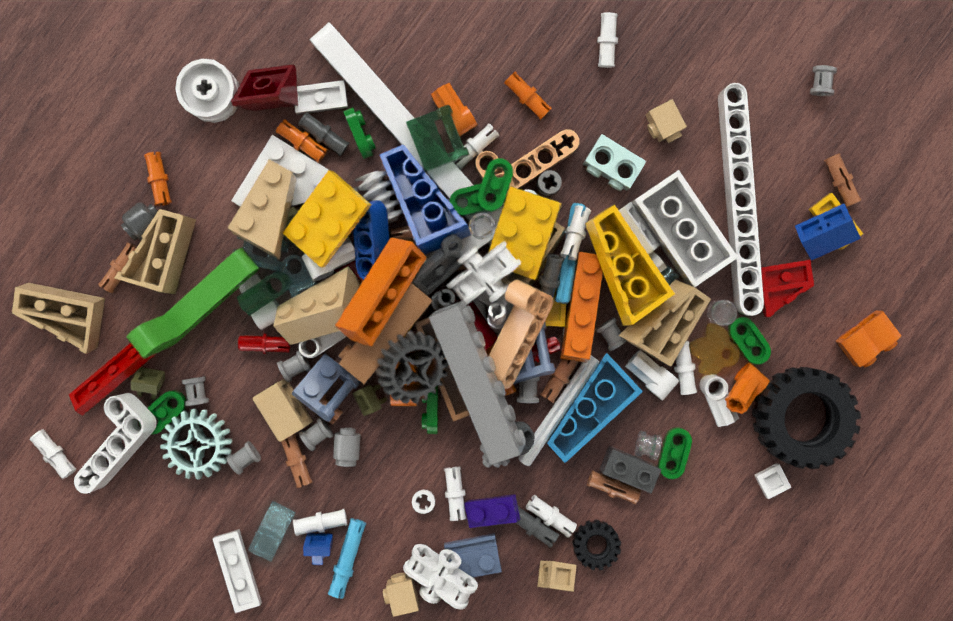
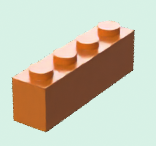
(381, 291)
(582, 309)

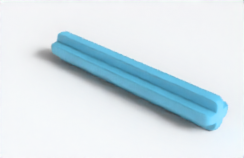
(567, 270)

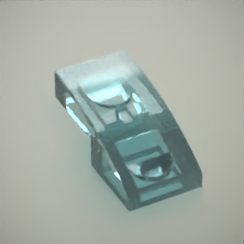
(271, 531)

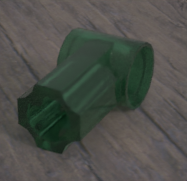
(263, 293)

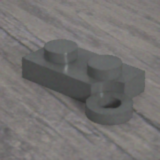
(439, 265)

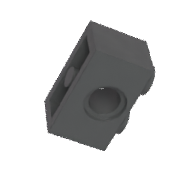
(630, 469)

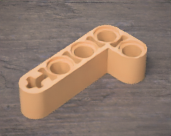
(531, 159)
(519, 330)

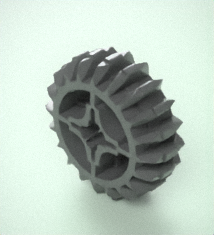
(395, 380)

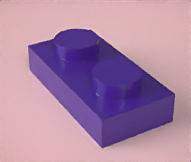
(492, 511)

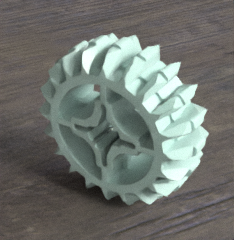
(196, 455)

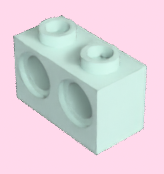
(617, 156)

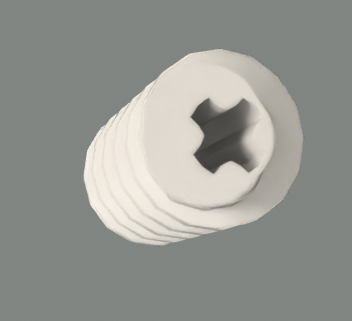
(377, 191)

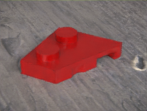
(784, 283)

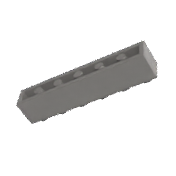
(478, 382)

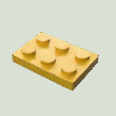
(326, 218)
(526, 228)

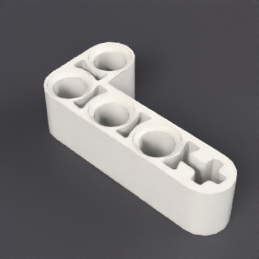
(112, 448)

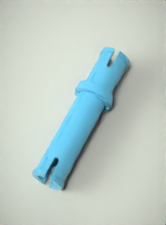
(343, 569)

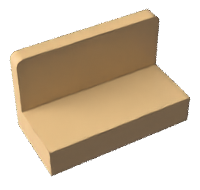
(282, 410)

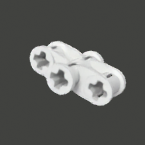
(484, 273)
(440, 576)

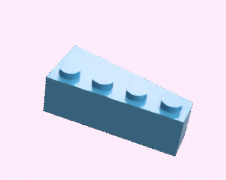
(597, 404)

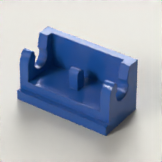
(827, 232)

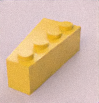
(627, 267)

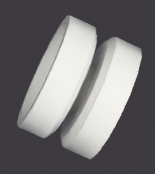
(194, 91)

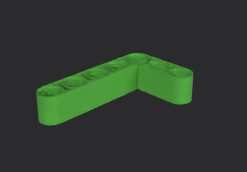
(193, 307)

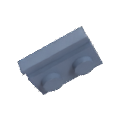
(477, 555)

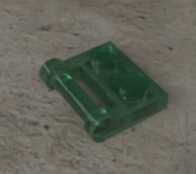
(429, 143)

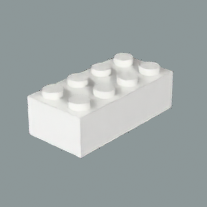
(684, 229)

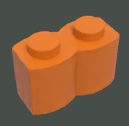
(868, 339)

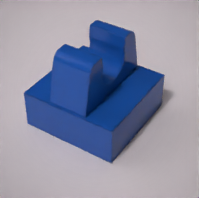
(318, 547)

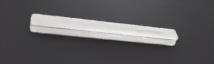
(559, 409)

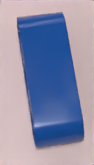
(370, 237)

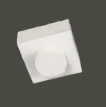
(772, 481)

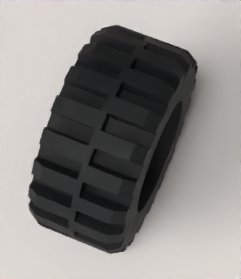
(839, 422)

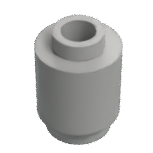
(346, 447)

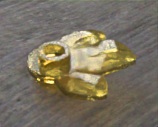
(710, 350)

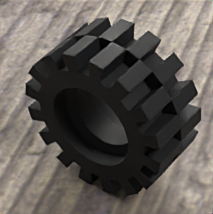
(596, 560)

